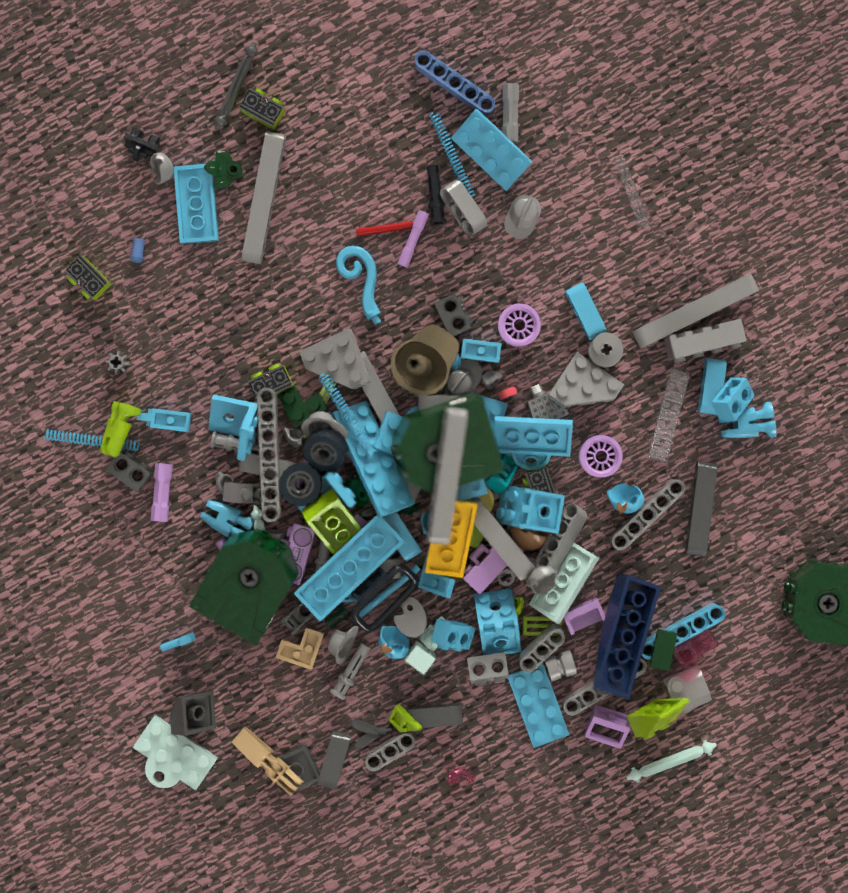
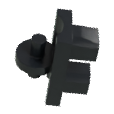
(139, 146)

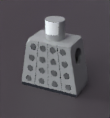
(543, 407)

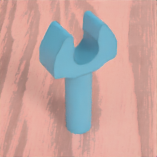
(178, 642)

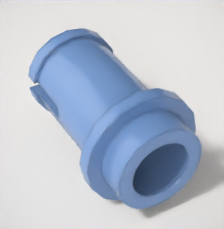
(137, 250)

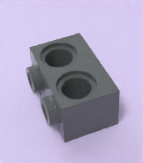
(449, 317)
(128, 475)

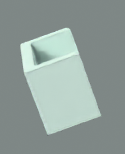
(420, 657)

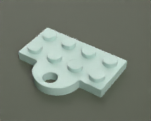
(173, 755)

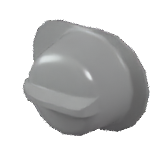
(522, 216)
(464, 378)
(322, 420)
(342, 643)

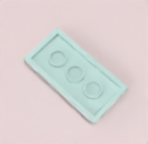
(570, 580)

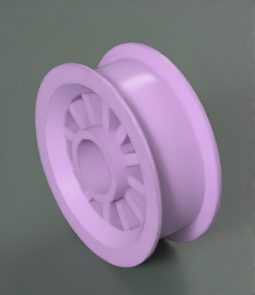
(532, 335)
(617, 452)

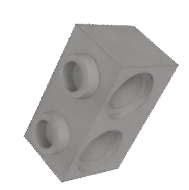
(487, 662)

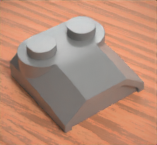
(688, 684)

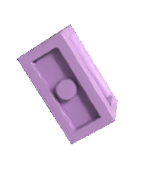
(610, 719)

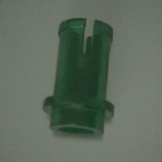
(337, 617)

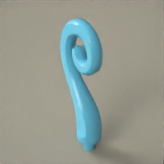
(369, 306)

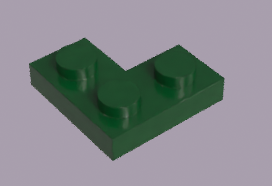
(298, 409)

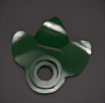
(221, 170)
(358, 489)

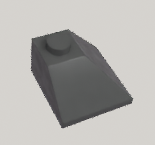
(193, 714)

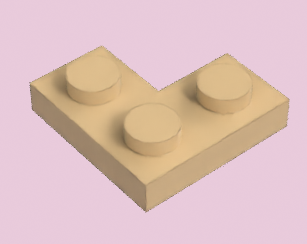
(304, 653)

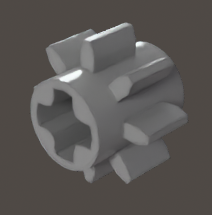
(113, 358)

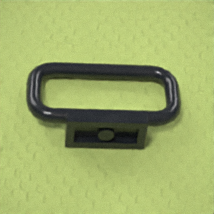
(372, 585)

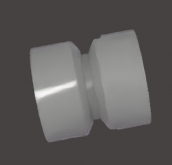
(560, 665)

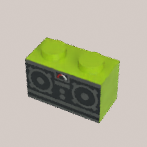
(262, 108)
(87, 277)
(276, 379)
(539, 481)

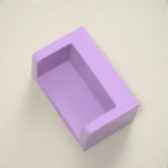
(584, 615)

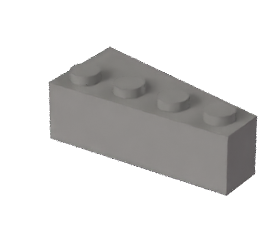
(705, 340)

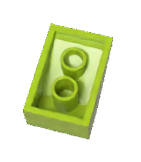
(331, 521)
(655, 716)

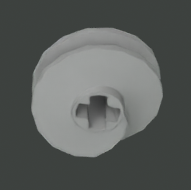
(612, 356)

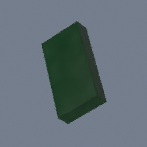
(663, 649)

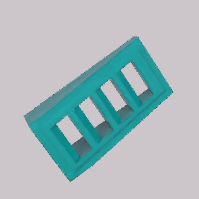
(496, 481)

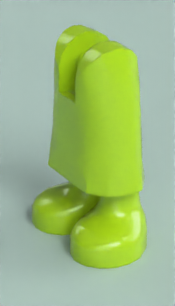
(117, 428)

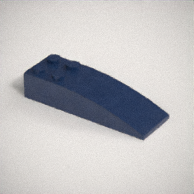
(624, 634)

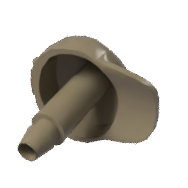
(428, 356)

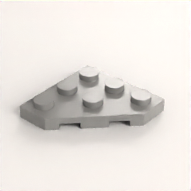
(339, 359)
(584, 384)

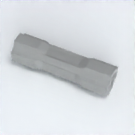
(510, 111)

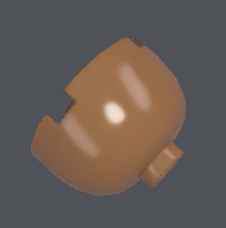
(527, 538)

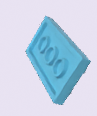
(491, 149)
(195, 204)
(538, 706)

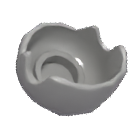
(162, 167)
(542, 579)

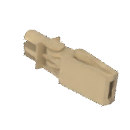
(259, 752)

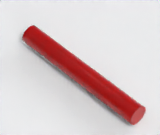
(384, 228)

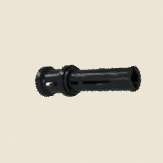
(436, 204)

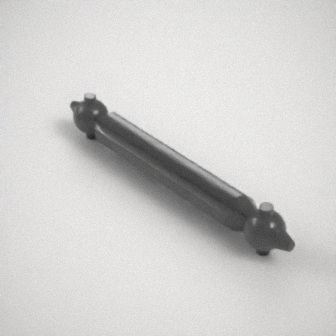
(235, 86)

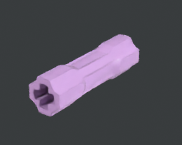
(160, 505)

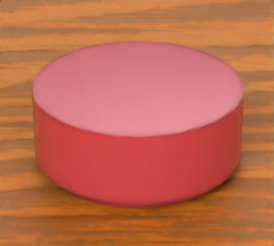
(507, 393)

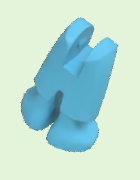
(746, 424)
(227, 519)

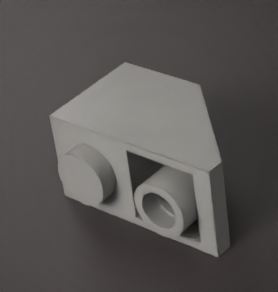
(242, 493)

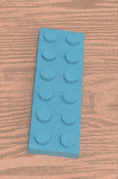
(379, 473)
(349, 567)

